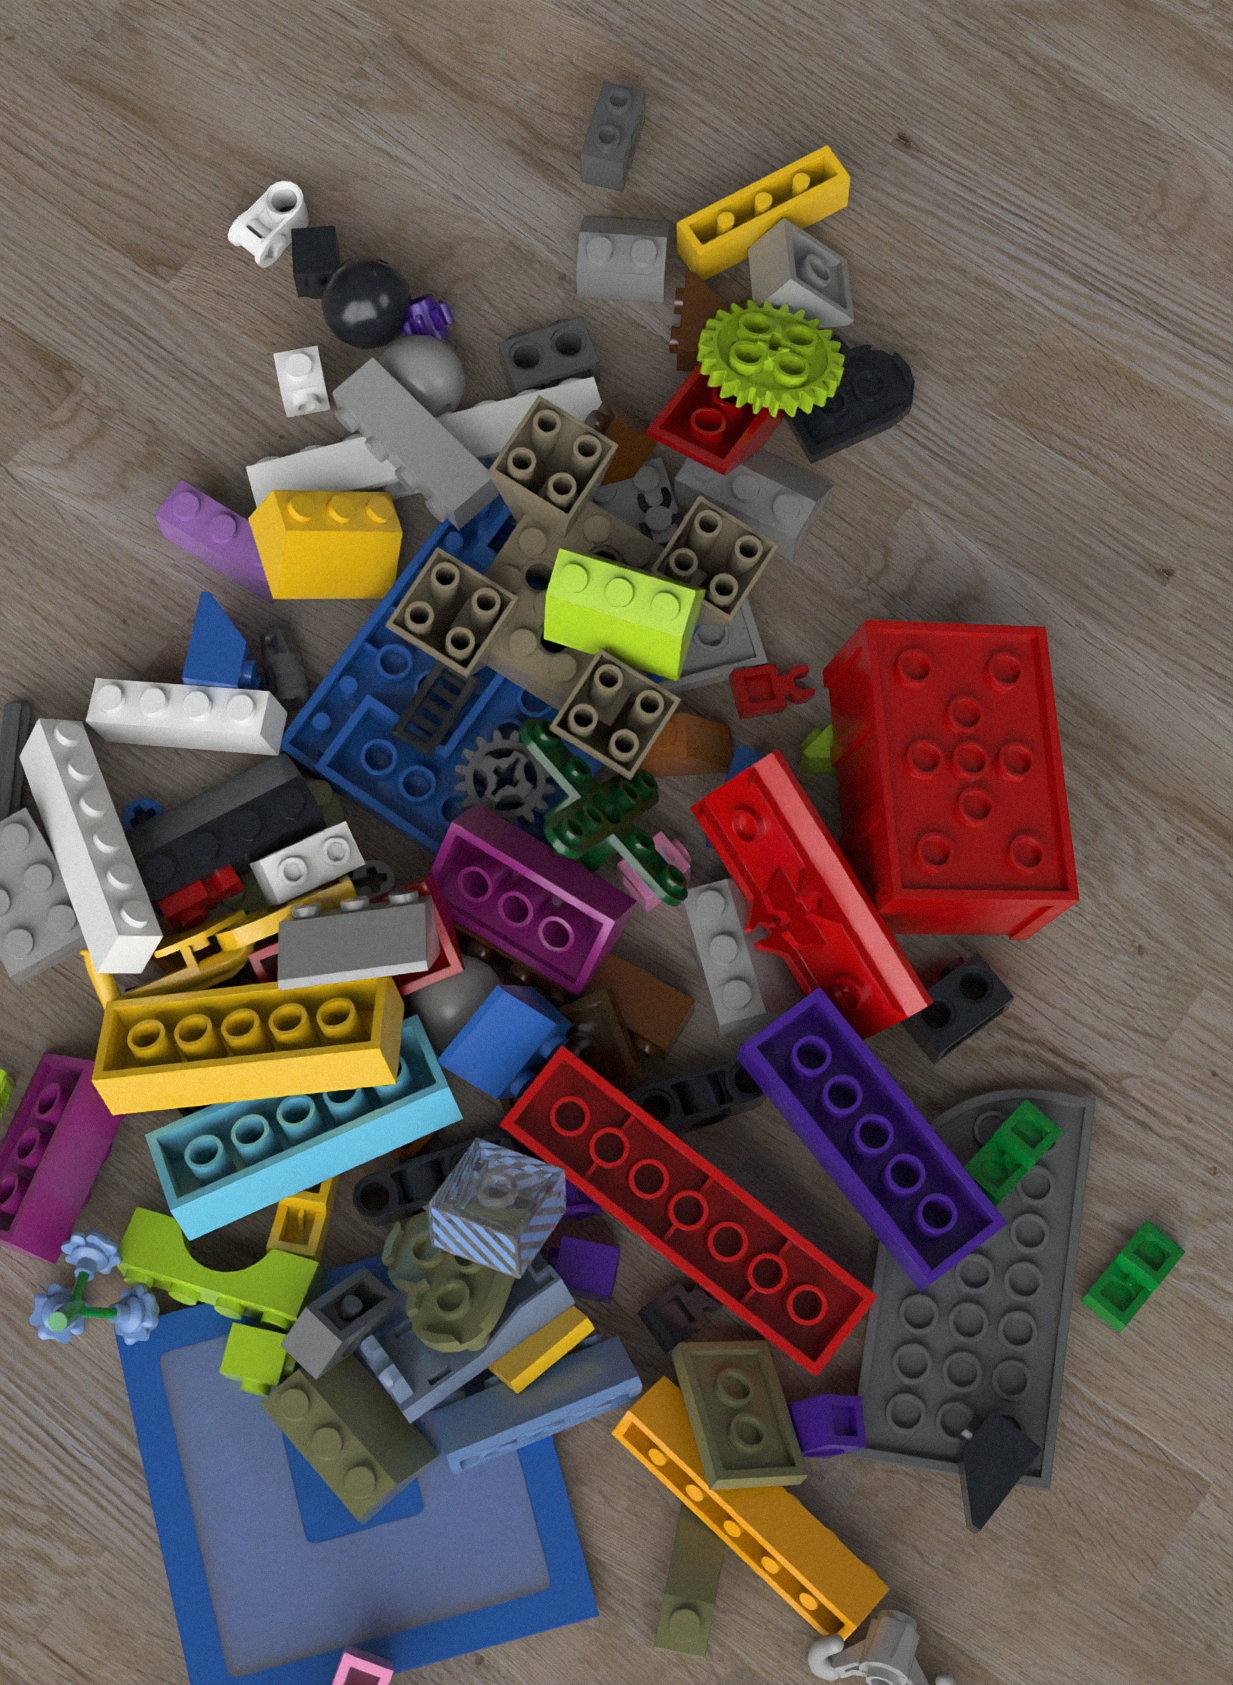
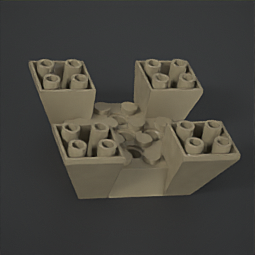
(498, 620)

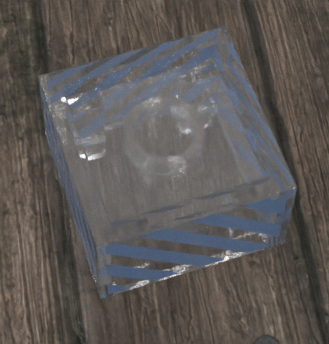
(497, 1207)

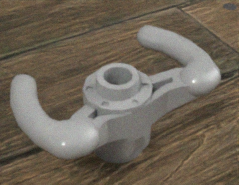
(882, 1658)

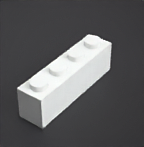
(187, 716)

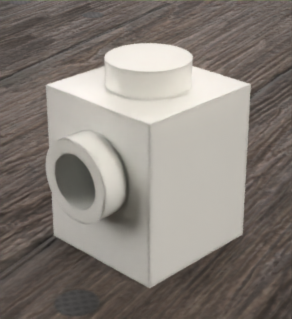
(301, 381)

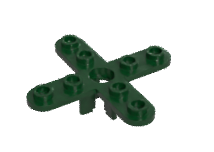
(598, 818)

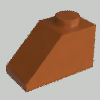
(689, 748)

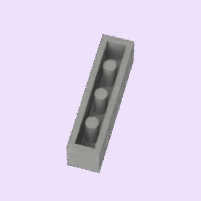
(415, 444)

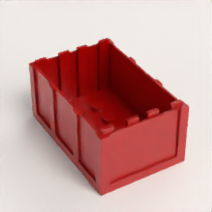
(952, 777)

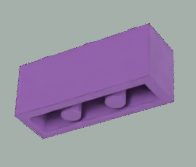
(214, 537)

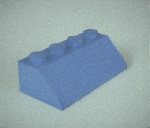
(564, 1395)

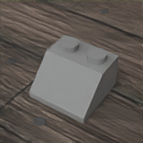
(622, 259)
(803, 273)

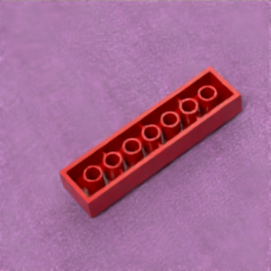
(688, 1211)

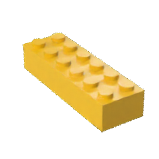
(247, 1044)

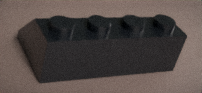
(225, 828)

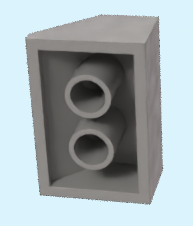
(762, 494)
(357, 940)
(741, 984)

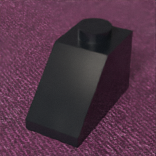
(991, 1465)

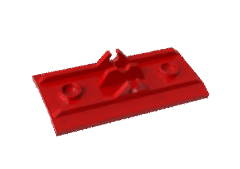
(808, 897)

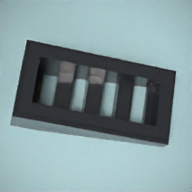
(468, 687)

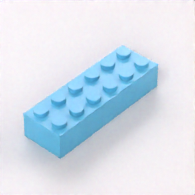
(266, 1149)

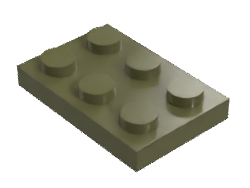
(738, 1414)

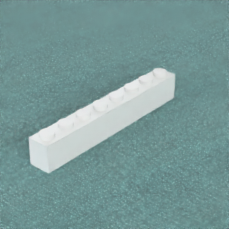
(353, 468)

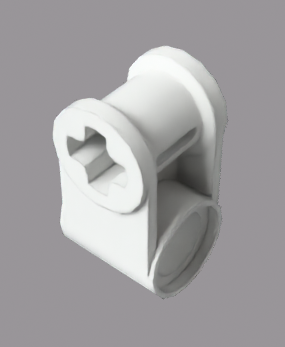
(267, 230)

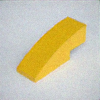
(304, 1220)

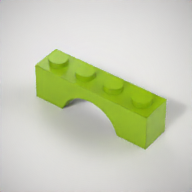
(271, 1290)

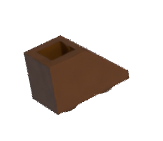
(695, 305)
(630, 435)

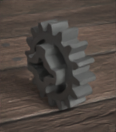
(489, 769)

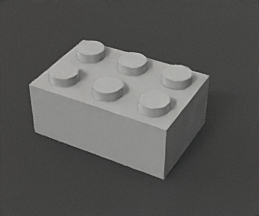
(35, 906)

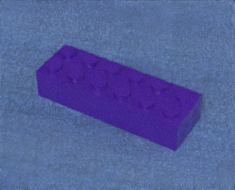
(870, 1139)

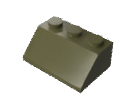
(351, 1435)

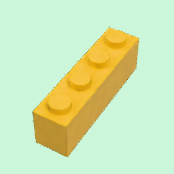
(726, 229)

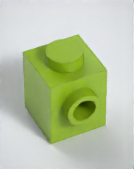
(256, 1359)

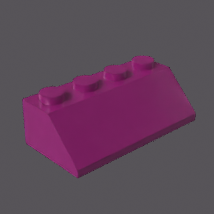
(529, 898)
(52, 1156)

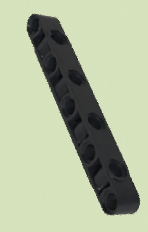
(691, 1098)

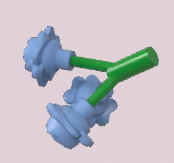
(64, 1312)

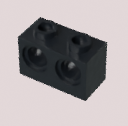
(962, 1015)

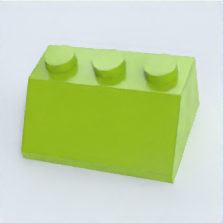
(622, 611)

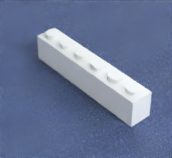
(90, 847)

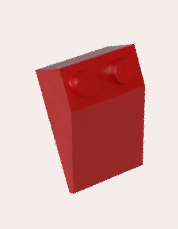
(712, 427)

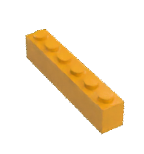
(758, 1523)

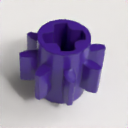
(428, 318)

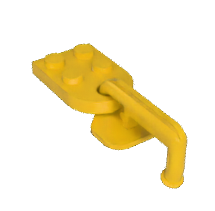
(237, 939)

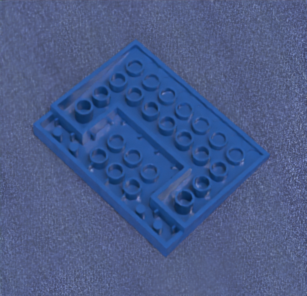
(349, 718)

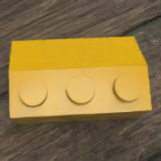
(328, 543)

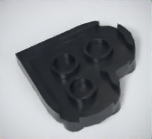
(869, 400)

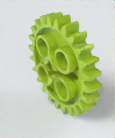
(770, 358)

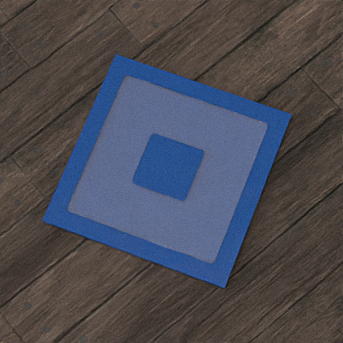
(279, 1570)

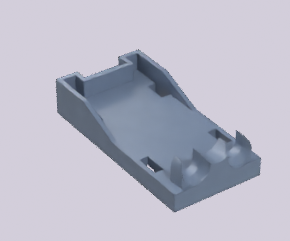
(411, 1368)

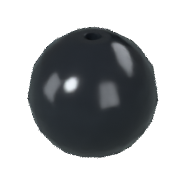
(366, 302)

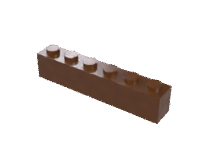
(649, 1007)

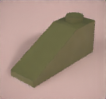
(690, 1587)

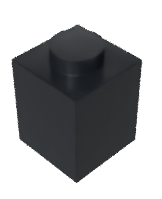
(314, 258)

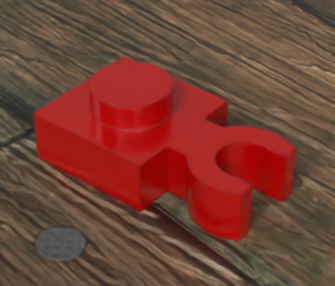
(764, 692)
(191, 905)

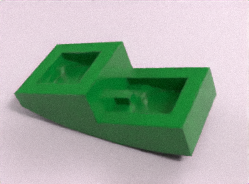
(1012, 1152)
(1133, 1276)

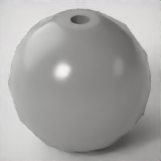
(427, 371)
(452, 1001)

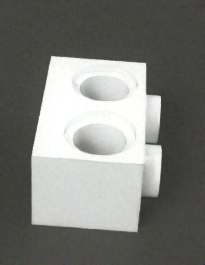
(307, 863)

